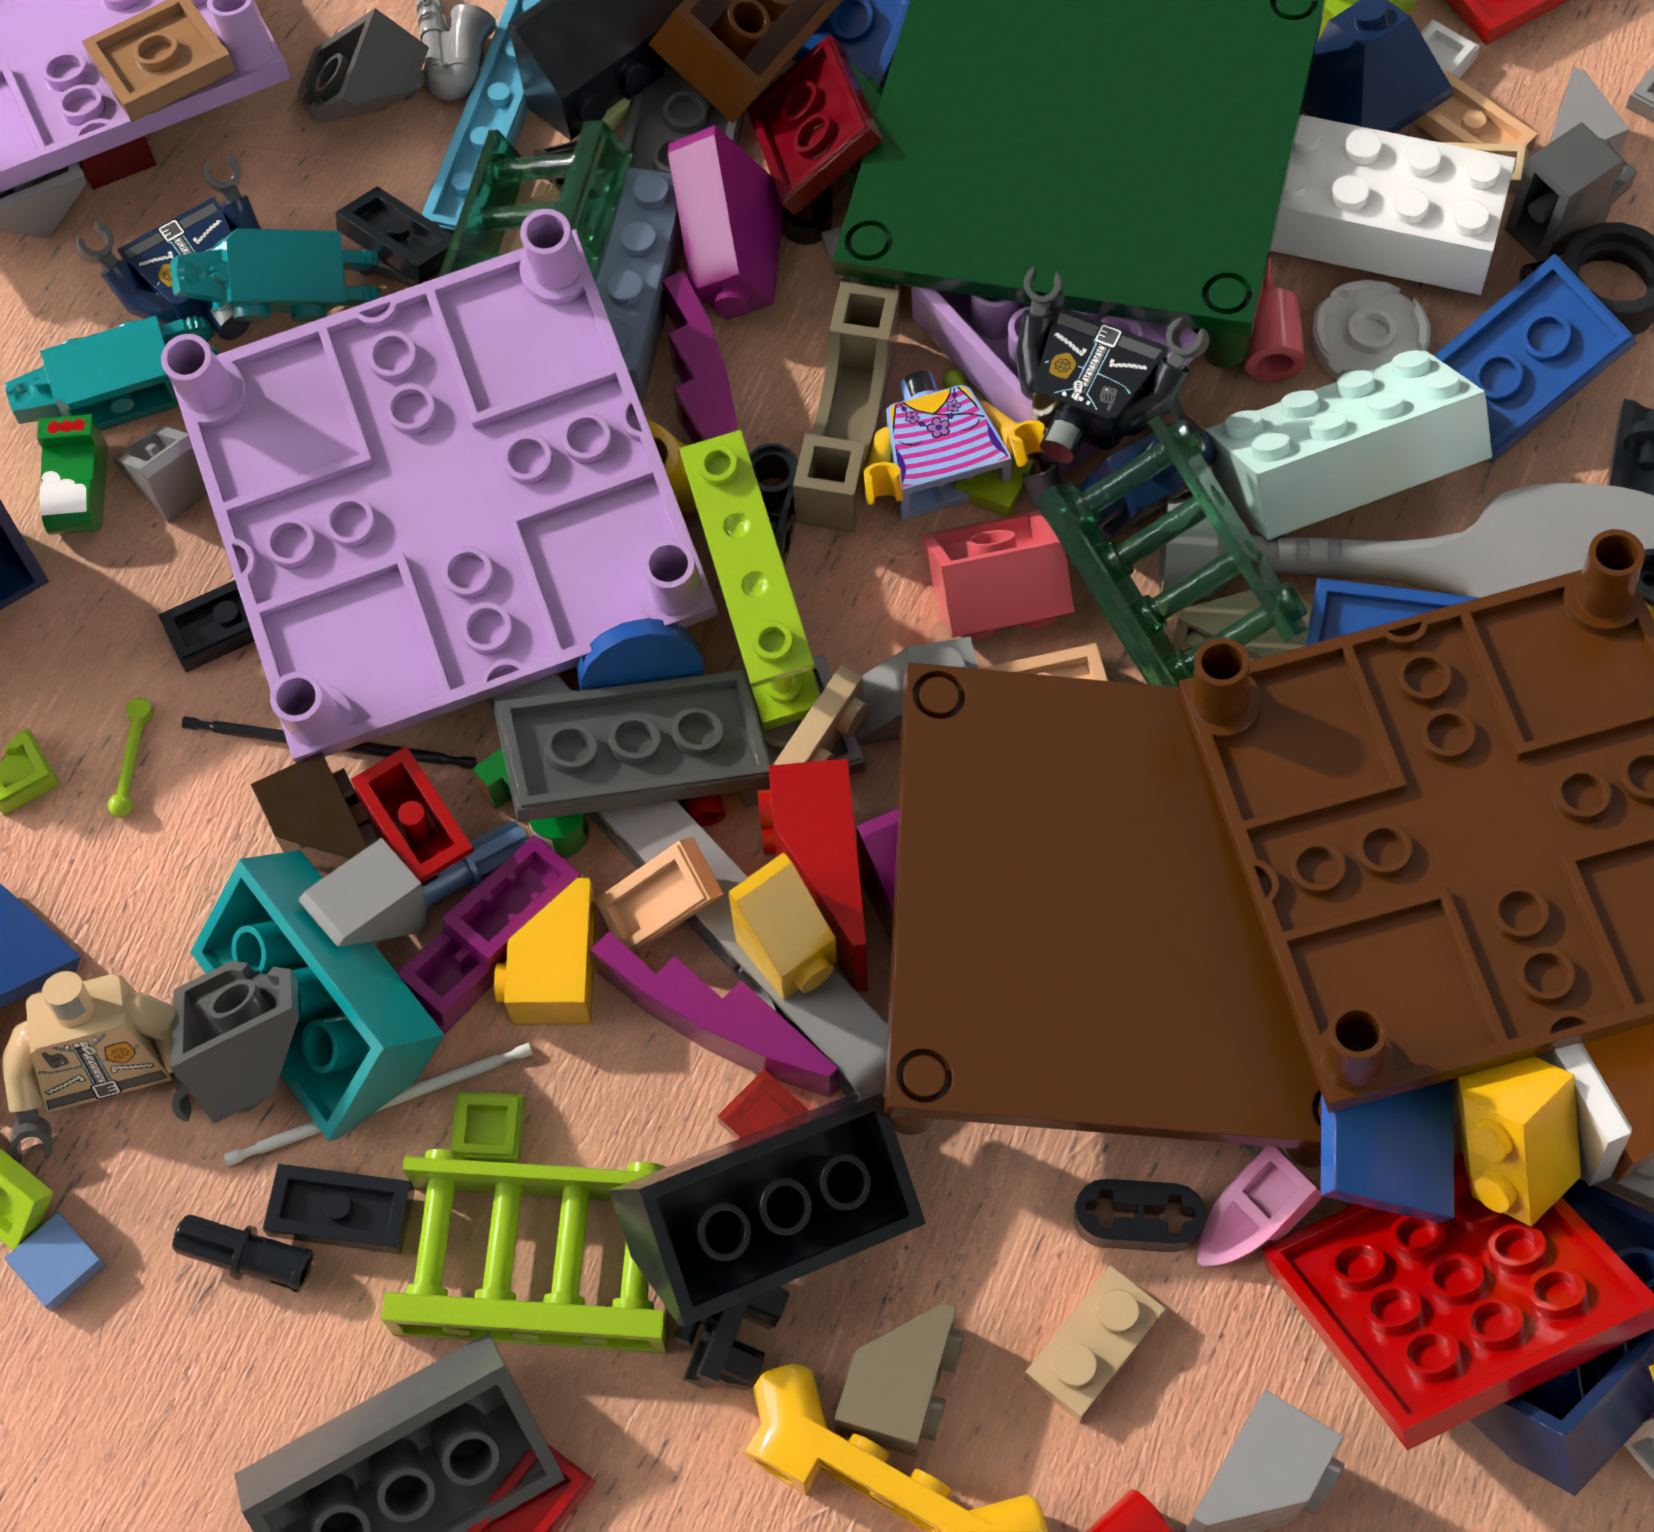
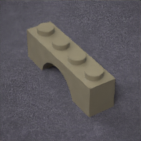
(855, 382)

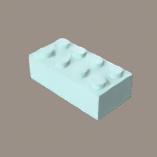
(1350, 442)

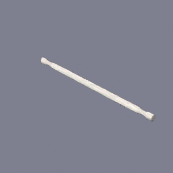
(409, 1093)

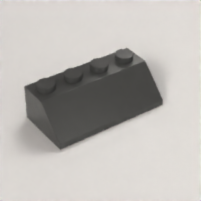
(408, 1456)

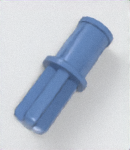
(488, 855)

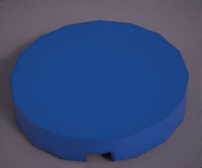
(640, 654)

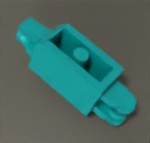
(274, 272)
(106, 375)

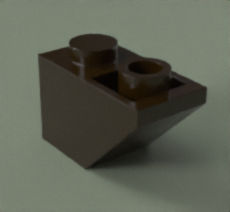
(312, 812)

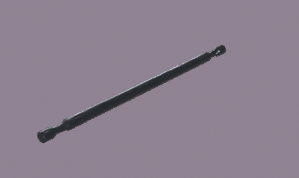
(365, 748)

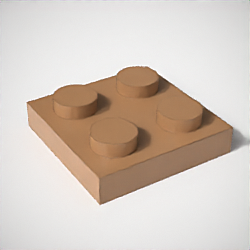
(158, 57)

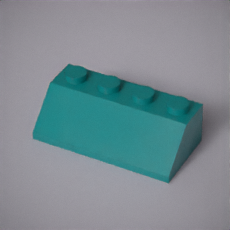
(358, 1022)

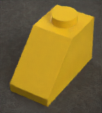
(782, 928)
(552, 962)

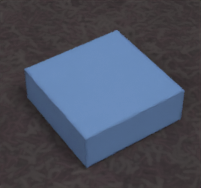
(54, 1262)

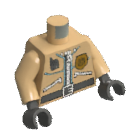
(83, 1047)

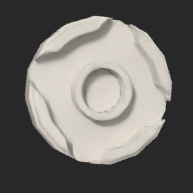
(1366, 327)

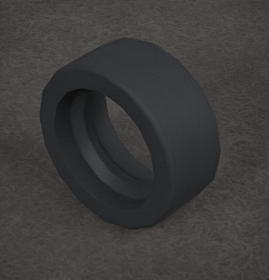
(1626, 246)

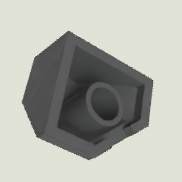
(363, 69)
(233, 1035)

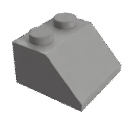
(1271, 1471)

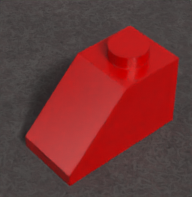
(411, 815)

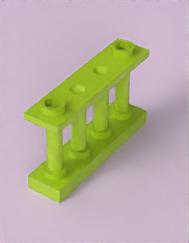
(752, 578)
(562, 1315)

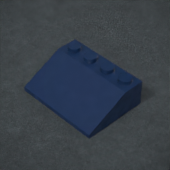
(1589, 1412)

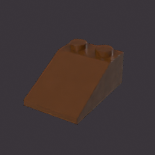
(736, 45)

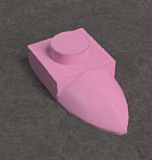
(1257, 1207)

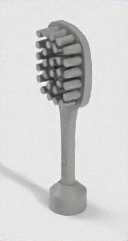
(1514, 543)

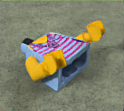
(939, 440)

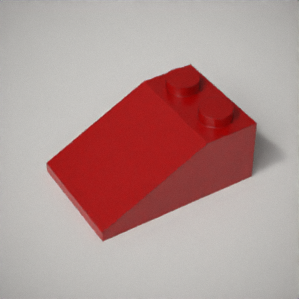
(813, 824)

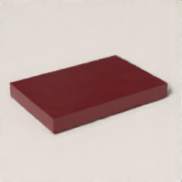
(813, 124)

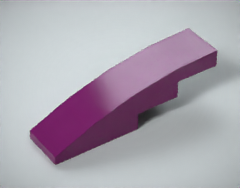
(705, 394)
(462, 959)
(733, 1027)

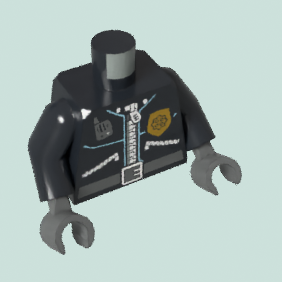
(1093, 377)

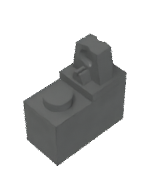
(1566, 190)

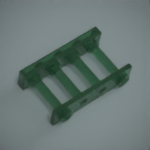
(587, 199)
(1108, 565)

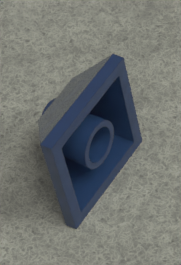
(1374, 70)

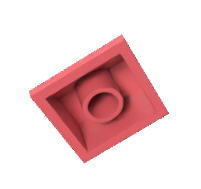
(998, 575)

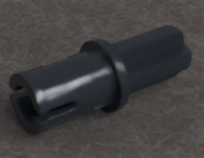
(243, 1252)

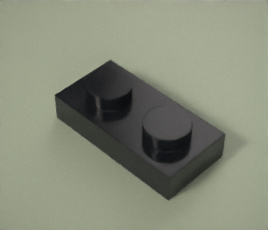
(395, 233)
(339, 1208)

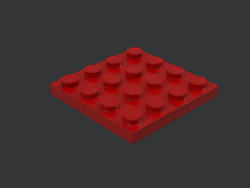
(1458, 1309)

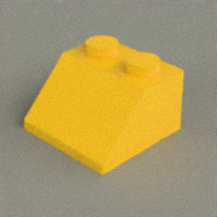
(1519, 1136)

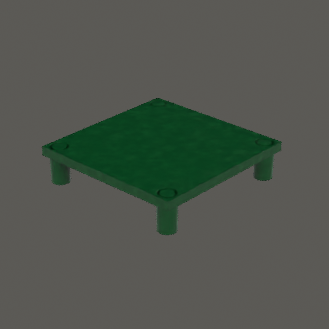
(1088, 143)

